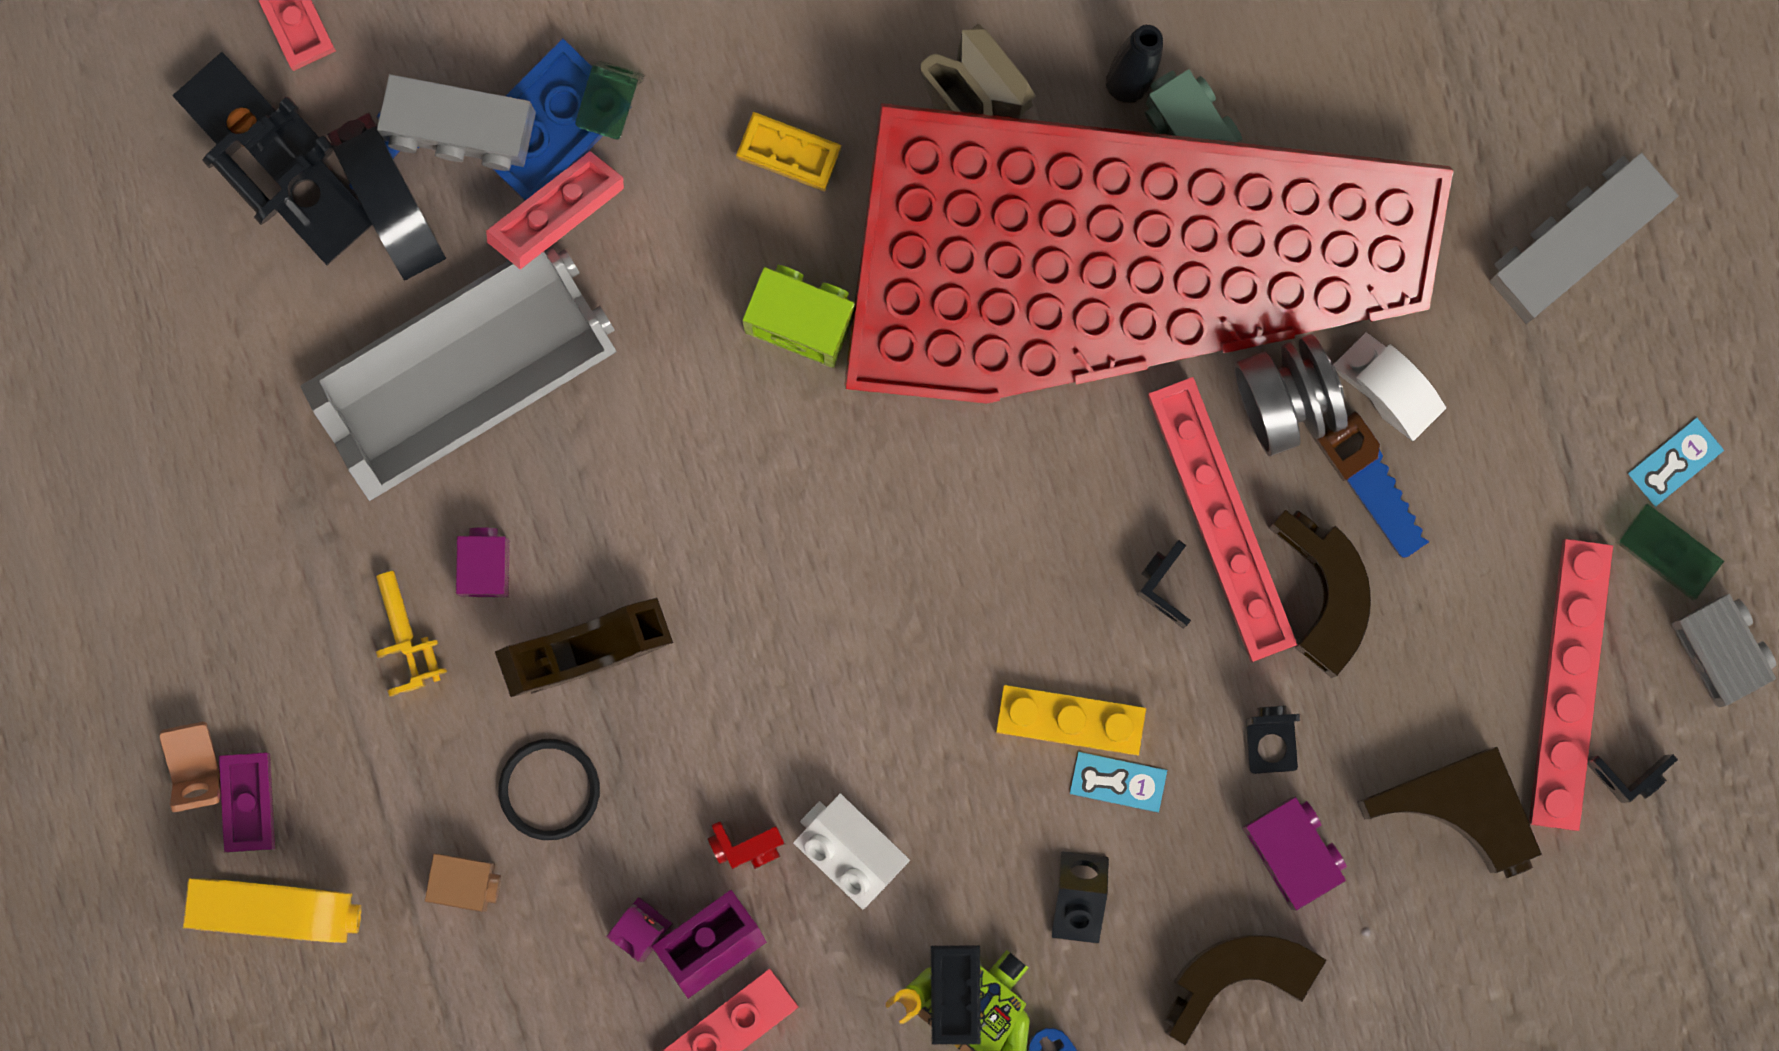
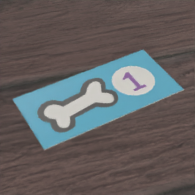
(1676, 462)
(1118, 782)

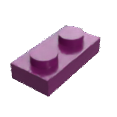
(247, 802)

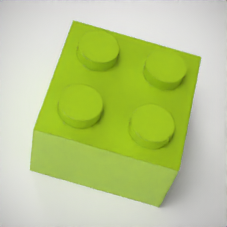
(799, 315)

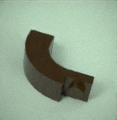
(1345, 591)
(584, 648)
(1237, 959)

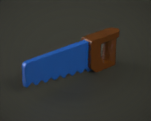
(1373, 485)

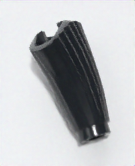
(1135, 64)

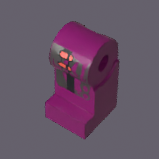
(639, 930)

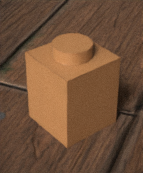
(462, 883)

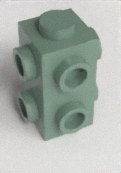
(1185, 109)

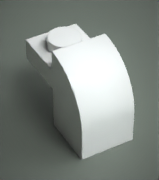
(1392, 384)

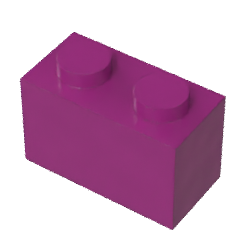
(1295, 852)
(709, 944)

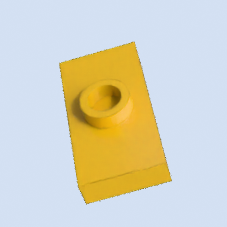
(788, 151)

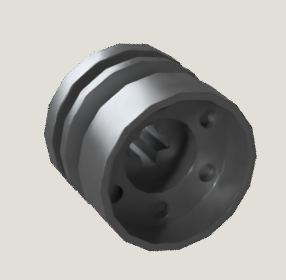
(1298, 392)

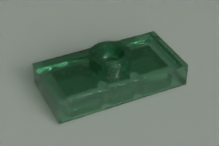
(1670, 551)

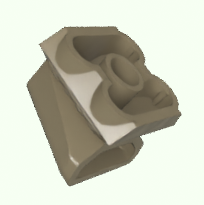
(979, 80)

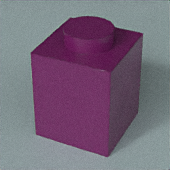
(482, 564)

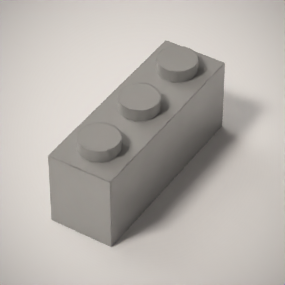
(456, 122)

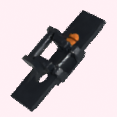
(284, 145)

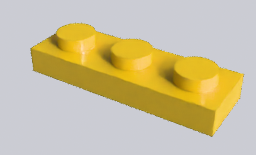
(1071, 720)

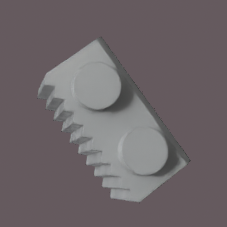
(1725, 650)

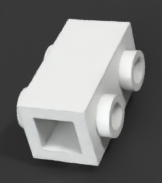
(850, 850)

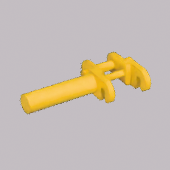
(403, 636)

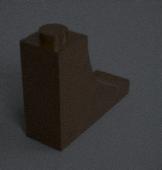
(1473, 799)

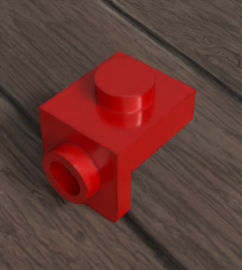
(757, 849)

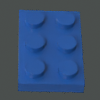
(556, 142)

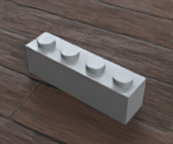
(1583, 238)

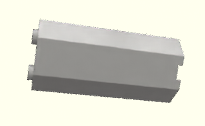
(458, 369)

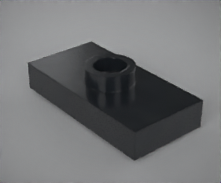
(955, 995)

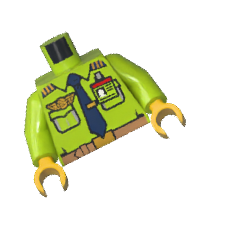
(1002, 1012)

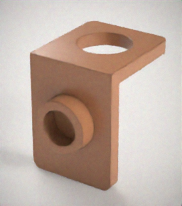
(191, 765)

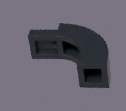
(386, 196)

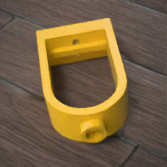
(270, 910)

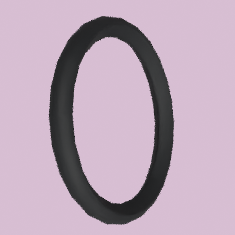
(517, 757)

